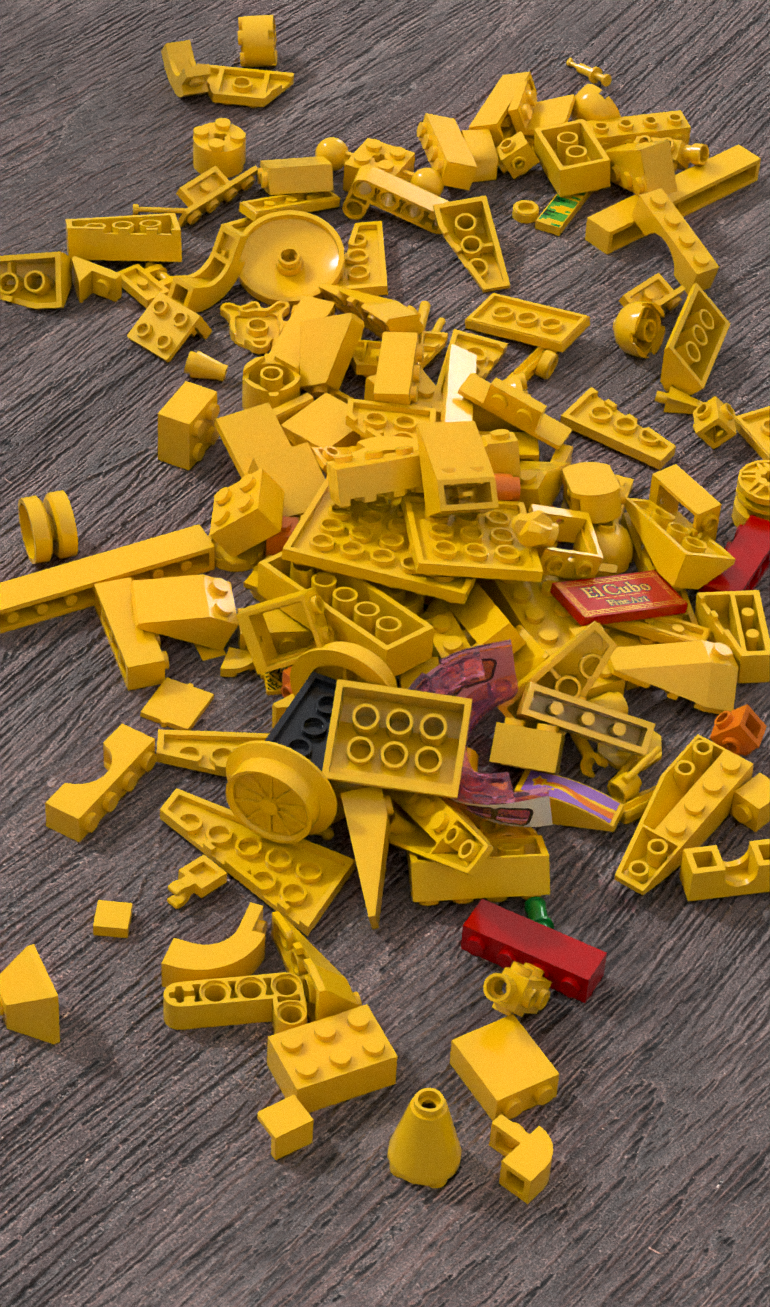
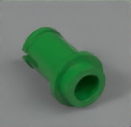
(536, 911)

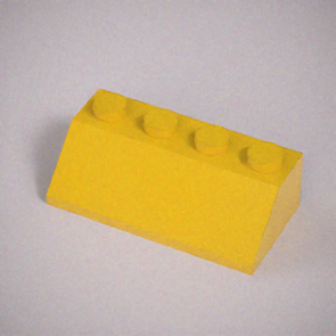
(693, 343)
(511, 870)

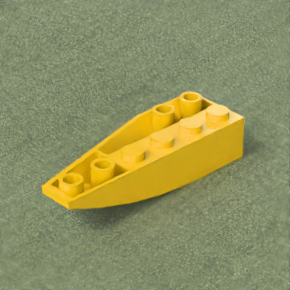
(682, 812)
(436, 831)

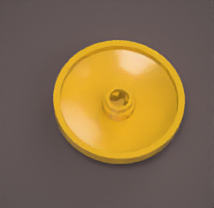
(290, 257)

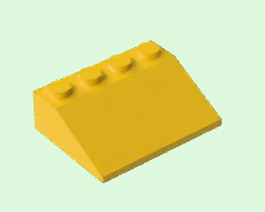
(397, 738)

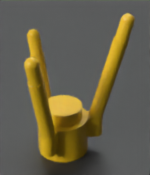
(627, 783)

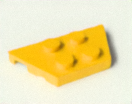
(246, 85)

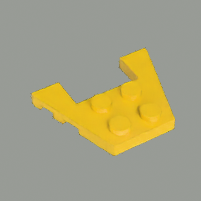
(367, 352)

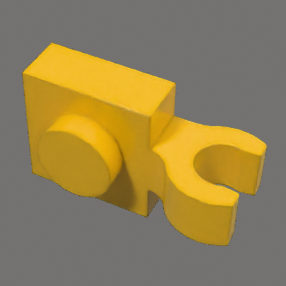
(197, 877)

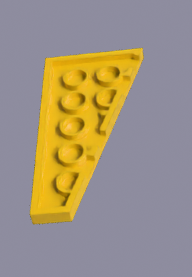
(290, 877)

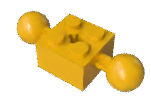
(380, 155)

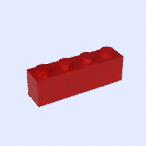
(752, 558)
(509, 937)

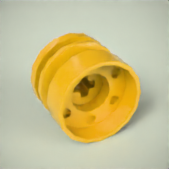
(752, 492)

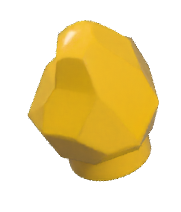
(535, 529)

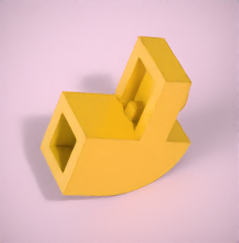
(526, 1159)

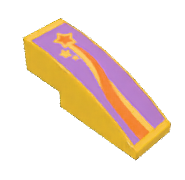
(574, 802)

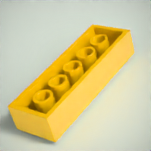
(353, 610)

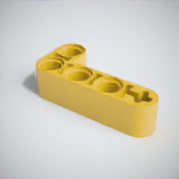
(392, 196)
(236, 1001)

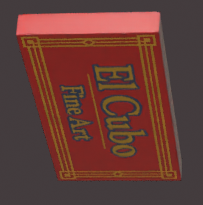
(618, 598)

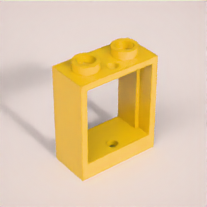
(676, 486)
(576, 529)
(259, 638)

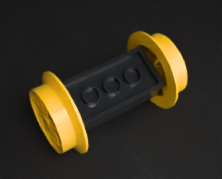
(279, 782)

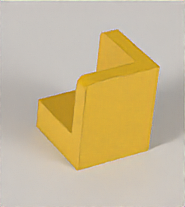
(287, 1125)

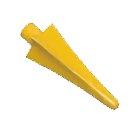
(677, 401)

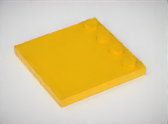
(469, 543)

